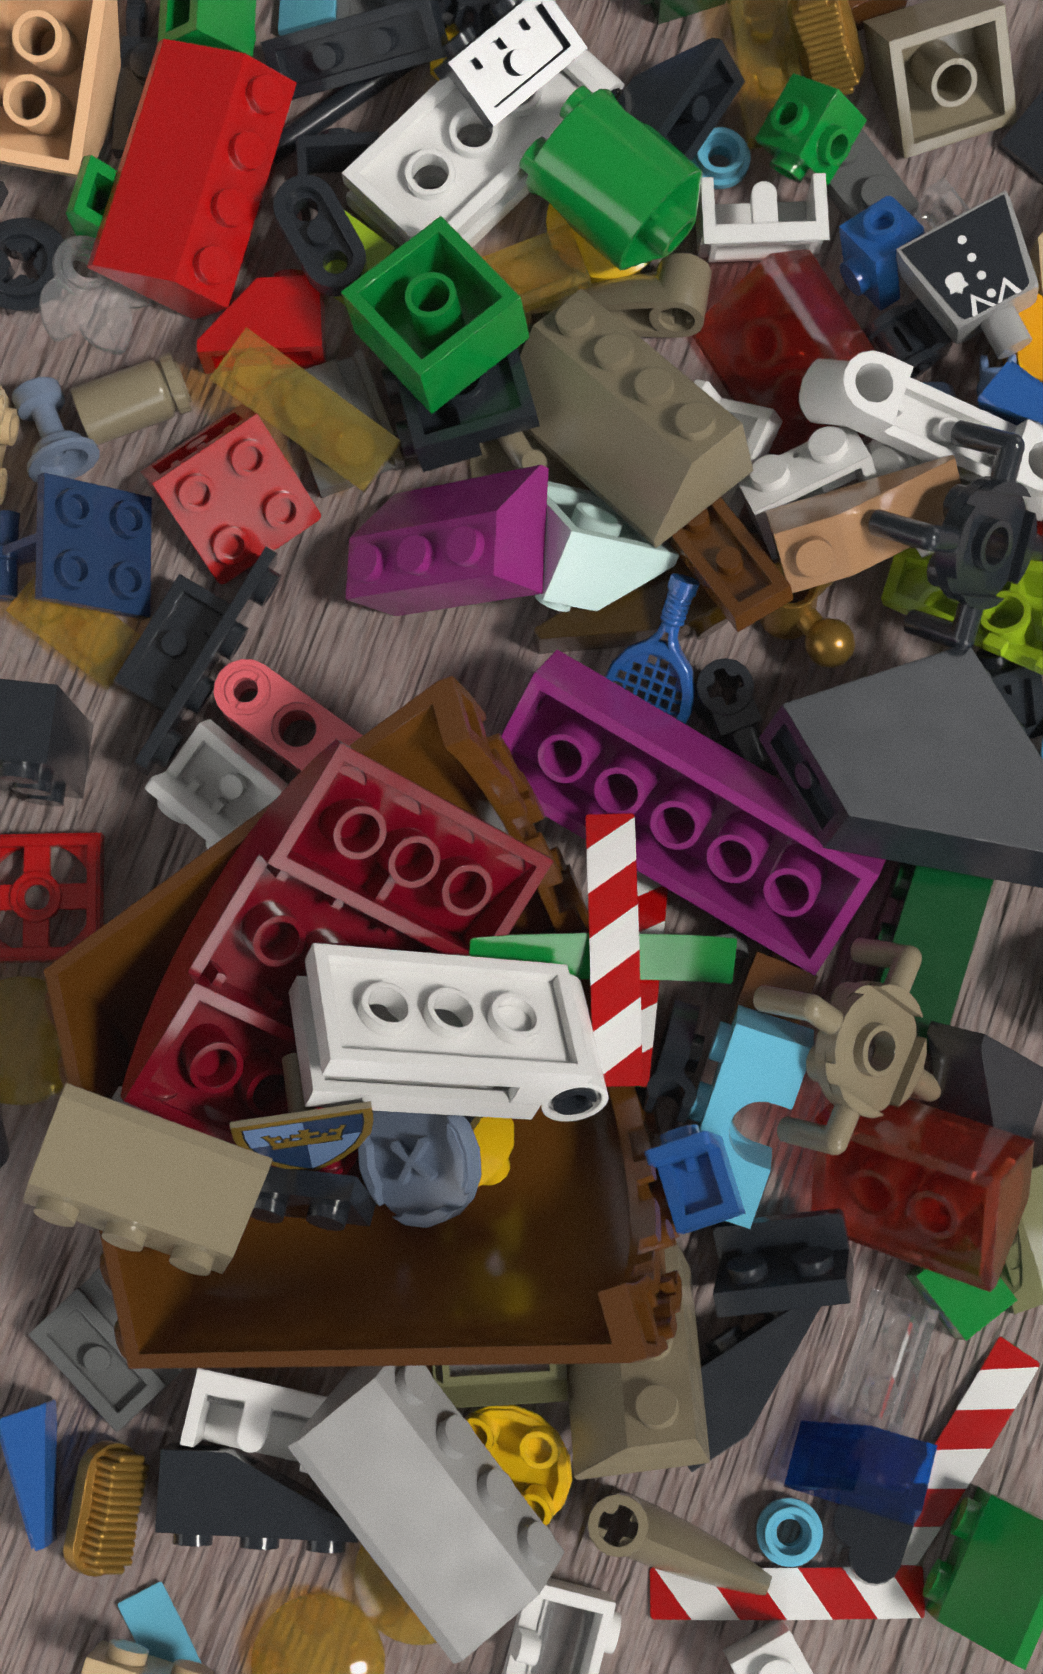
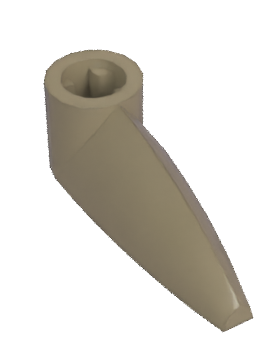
(657, 302)
(675, 1546)

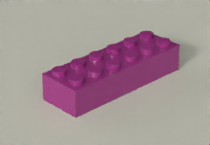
(701, 812)

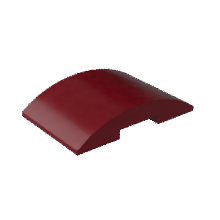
(335, 862)

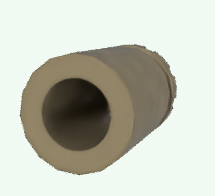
(131, 399)

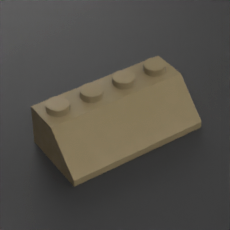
(629, 420)

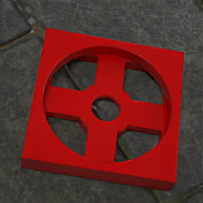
(69, 896)

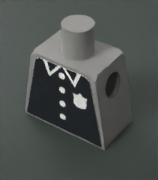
(975, 275)

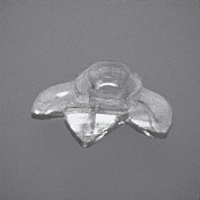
(87, 304)

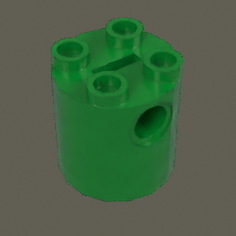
(614, 180)

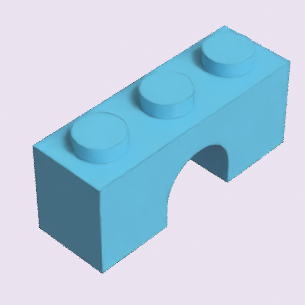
(758, 1062)

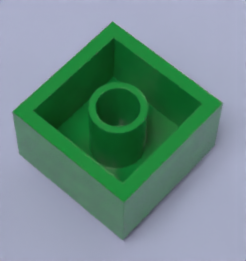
(436, 314)

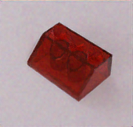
(773, 331)
(929, 1189)

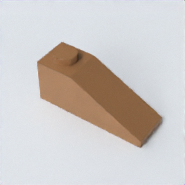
(830, 532)

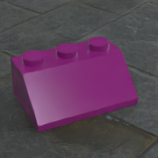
(452, 545)

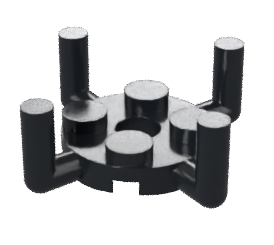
(979, 545)

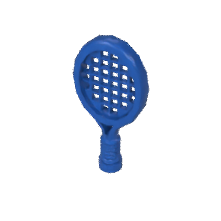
(673, 616)

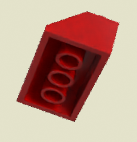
(192, 176)

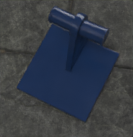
(86, 547)

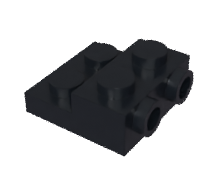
(485, 410)

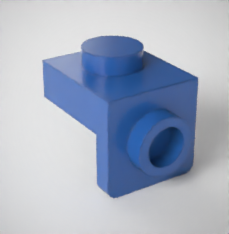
(870, 250)
(696, 1178)

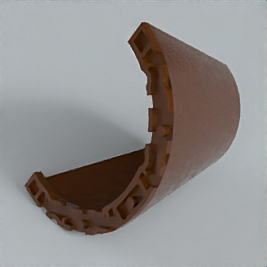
(535, 1268)

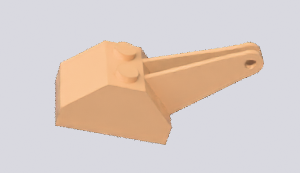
(57, 81)

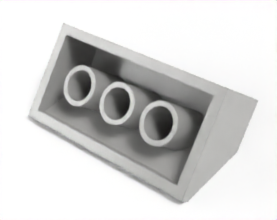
(427, 1503)

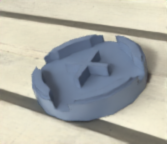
(421, 1165)

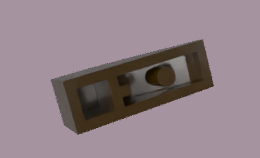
(628, 619)

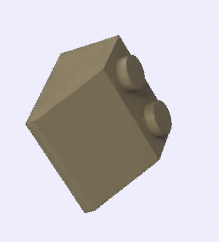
(942, 71)

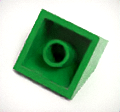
(992, 1577)

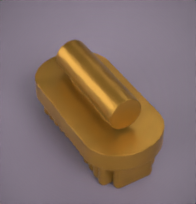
(827, 42)
(105, 1509)

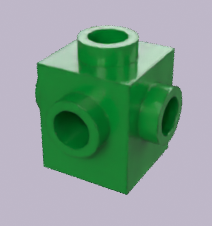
(809, 129)

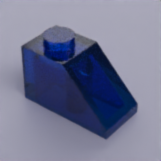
(862, 1468)

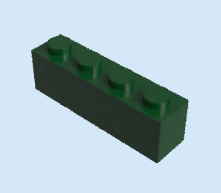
(940, 918)

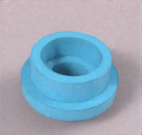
(732, 146)
(807, 1543)

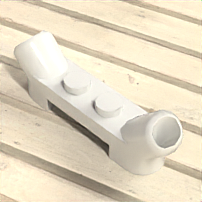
(885, 403)

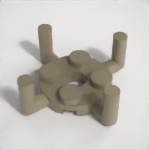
(846, 1028)

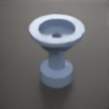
(59, 450)

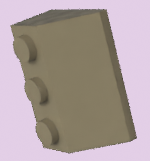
(145, 1181)
(643, 1411)

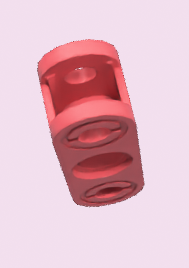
(273, 710)

